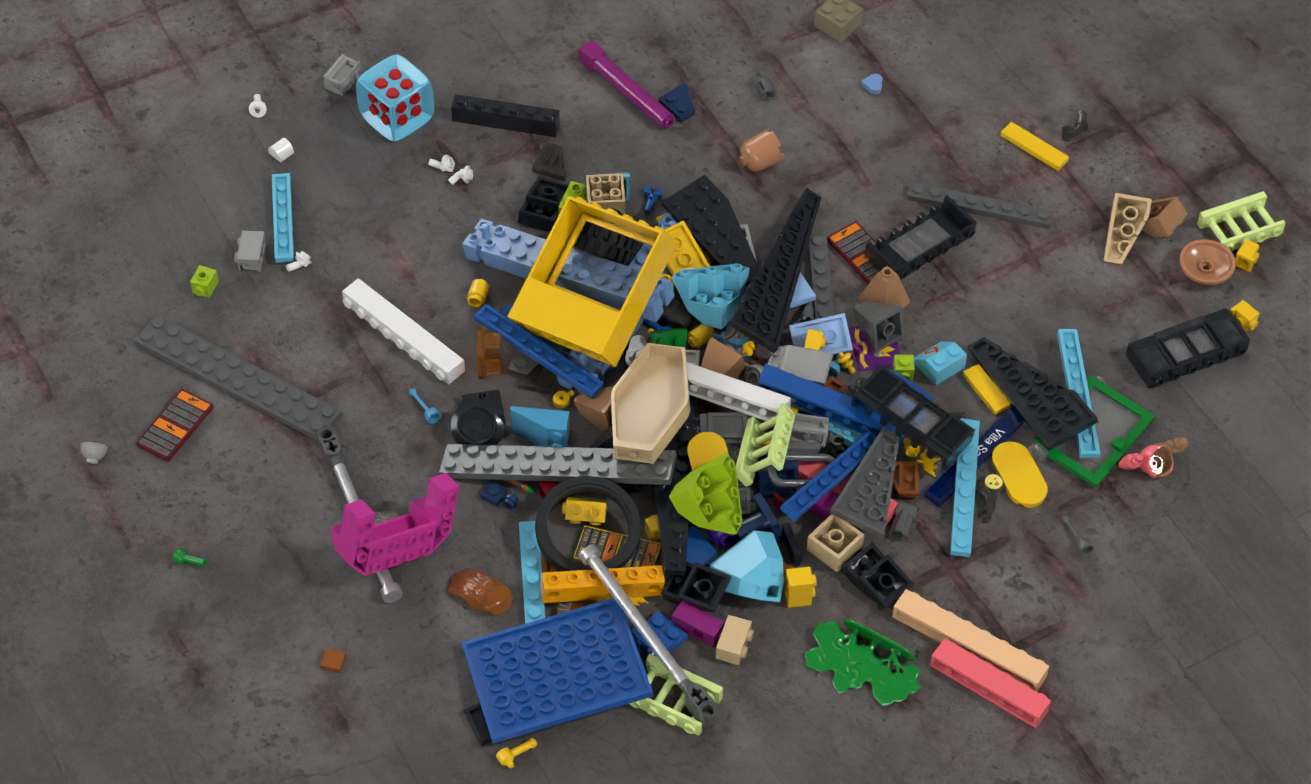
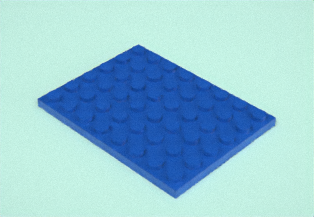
(556, 670)

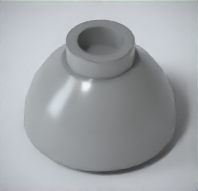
(753, 373)
(93, 451)

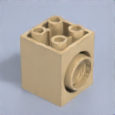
(606, 191)

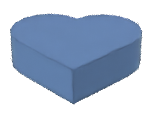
(873, 84)

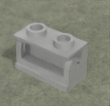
(342, 75)
(250, 250)
(809, 429)

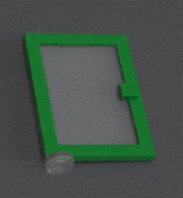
(1117, 429)

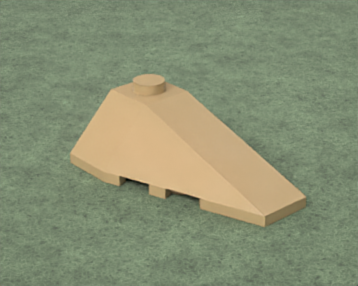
(1125, 224)

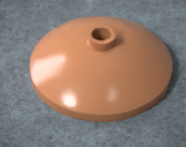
(1207, 262)

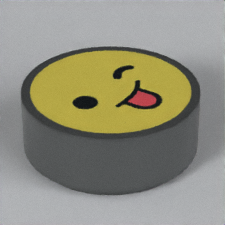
(994, 482)

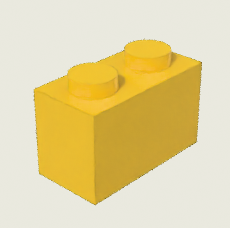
(799, 587)

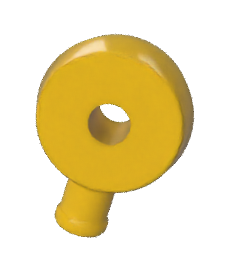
(562, 399)

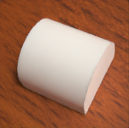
(281, 149)

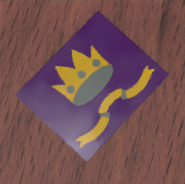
(867, 358)

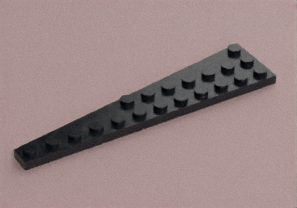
(769, 295)
(671, 524)

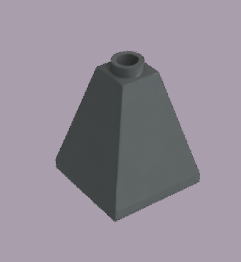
(880, 323)

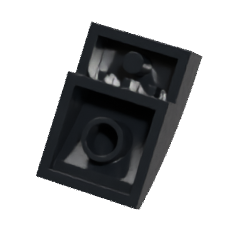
(542, 204)
(877, 576)
(699, 587)

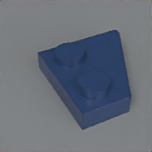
(679, 103)

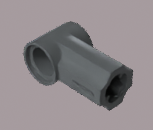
(904, 517)

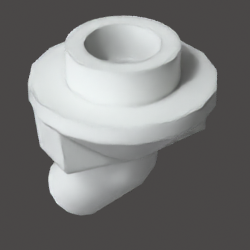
(257, 107)
(446, 163)
(466, 175)
(302, 260)

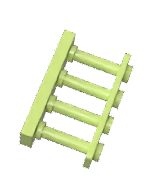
(1241, 208)
(754, 438)
(673, 716)

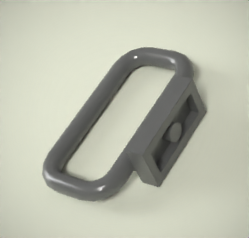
(801, 452)

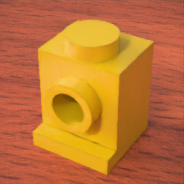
(1247, 255)
(1245, 315)

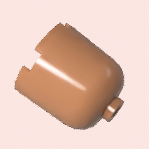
(761, 151)

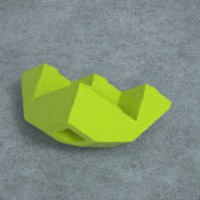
(710, 496)

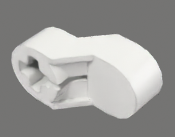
(636, 345)

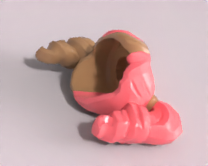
(1157, 453)

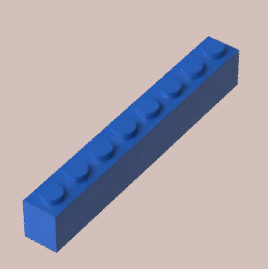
(822, 401)

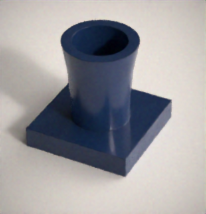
(768, 488)
(761, 521)

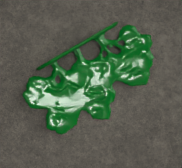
(857, 664)

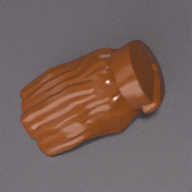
(481, 591)

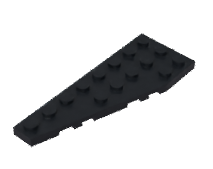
(712, 224)
(1045, 405)

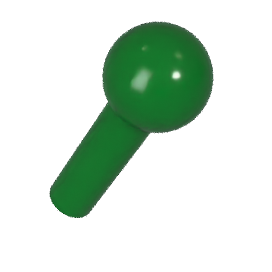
(180, 556)

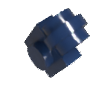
(496, 493)

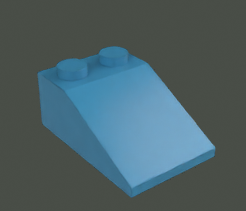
(541, 426)

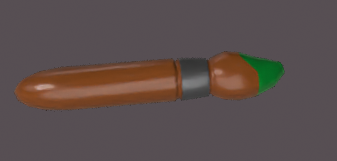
(524, 486)

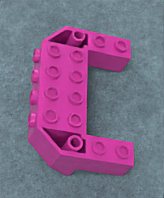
(401, 539)

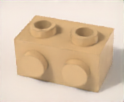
(734, 639)

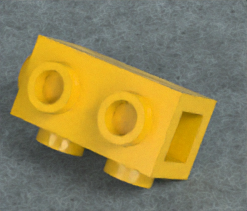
(585, 510)

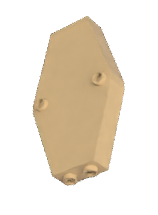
(650, 403)

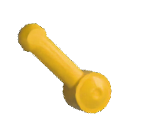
(506, 755)

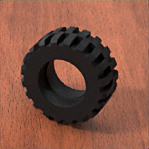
(606, 244)

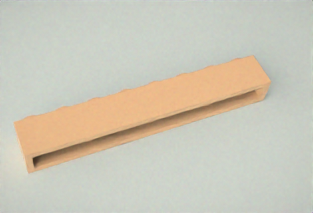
(941, 624)

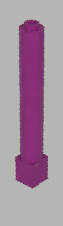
(595, 59)

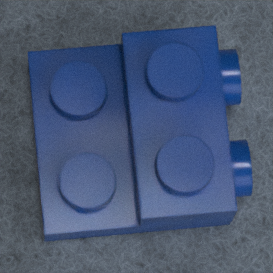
(666, 631)

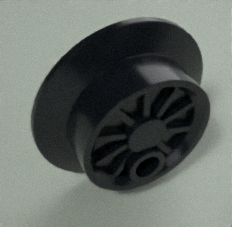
(477, 423)

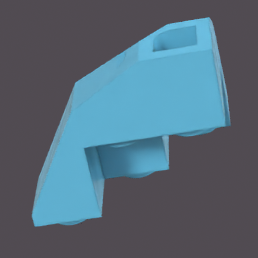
(712, 291)
(754, 567)

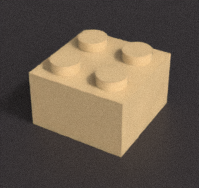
(835, 542)

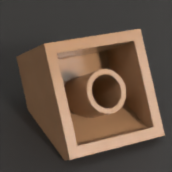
(1164, 217)

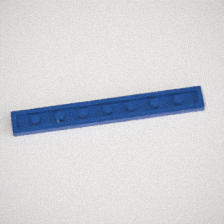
(539, 351)
(828, 478)

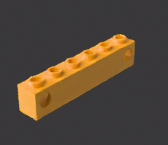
(586, 585)

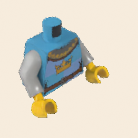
(736, 342)

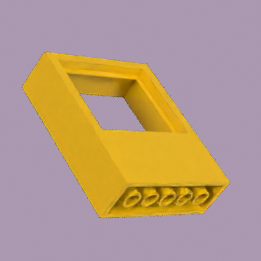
(576, 319)

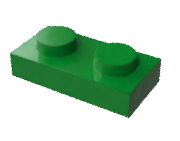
(669, 337)

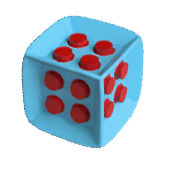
(395, 97)

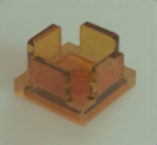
(487, 362)

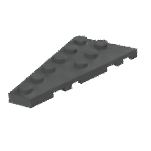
(868, 491)

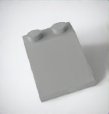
(802, 362)

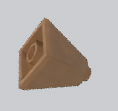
(885, 288)
(723, 360)
(598, 409)

